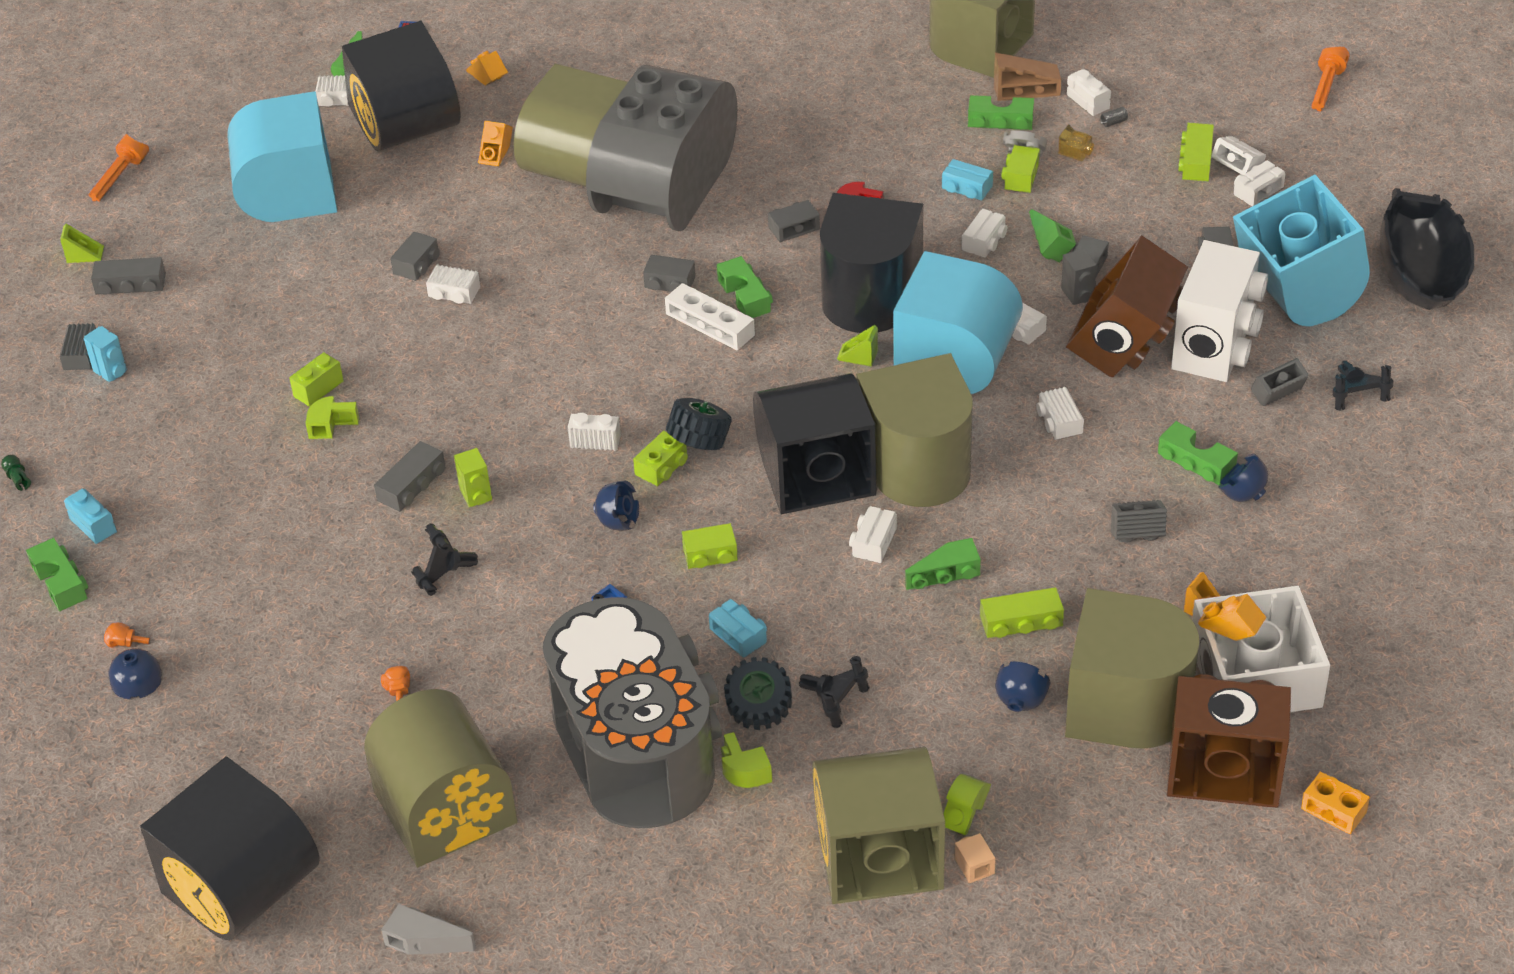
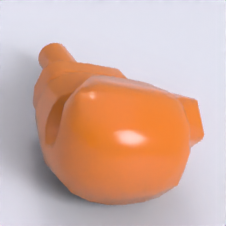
(121, 635)
(396, 681)

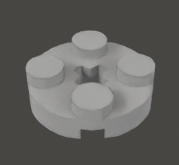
(1025, 139)

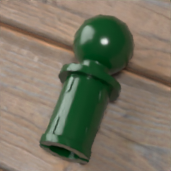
(15, 471)

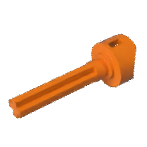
(1331, 62)
(128, 152)

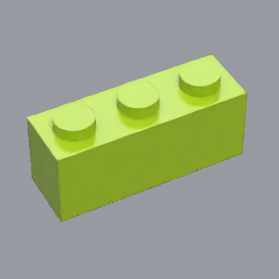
(1196, 153)
(1021, 612)

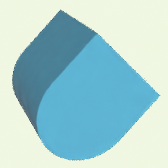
(281, 159)
(1308, 250)
(957, 311)

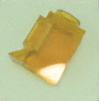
(1075, 144)

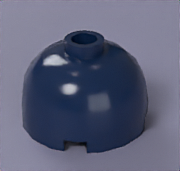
(1245, 480)
(614, 501)
(134, 673)
(1021, 686)

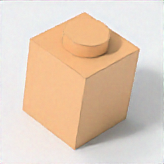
(974, 858)

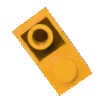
(487, 67)
(494, 143)
(1233, 618)

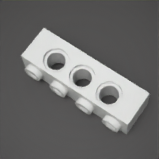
(710, 316)

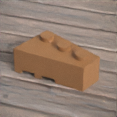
(1025, 78)

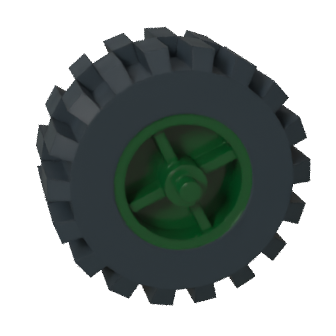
(698, 424)
(758, 693)

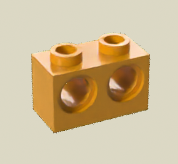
(1335, 802)

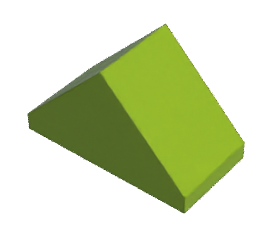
(79, 247)
(861, 348)

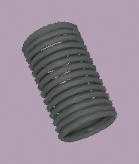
(1110, 118)

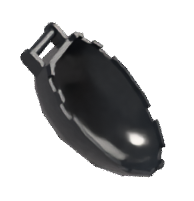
(1426, 249)

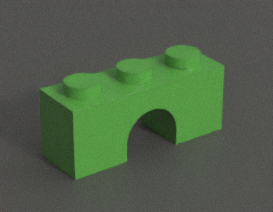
(986, 115)
(750, 294)
(1179, 446)
(65, 586)

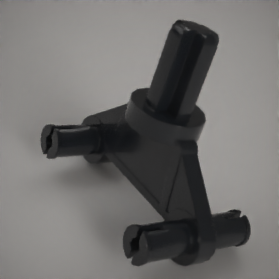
(1354, 379)
(442, 559)
(834, 688)

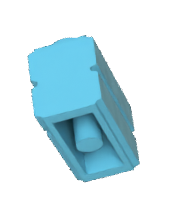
(967, 179)
(105, 353)
(90, 516)
(738, 627)

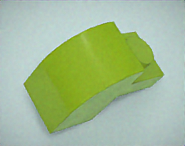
(327, 413)
(744, 768)
(963, 799)

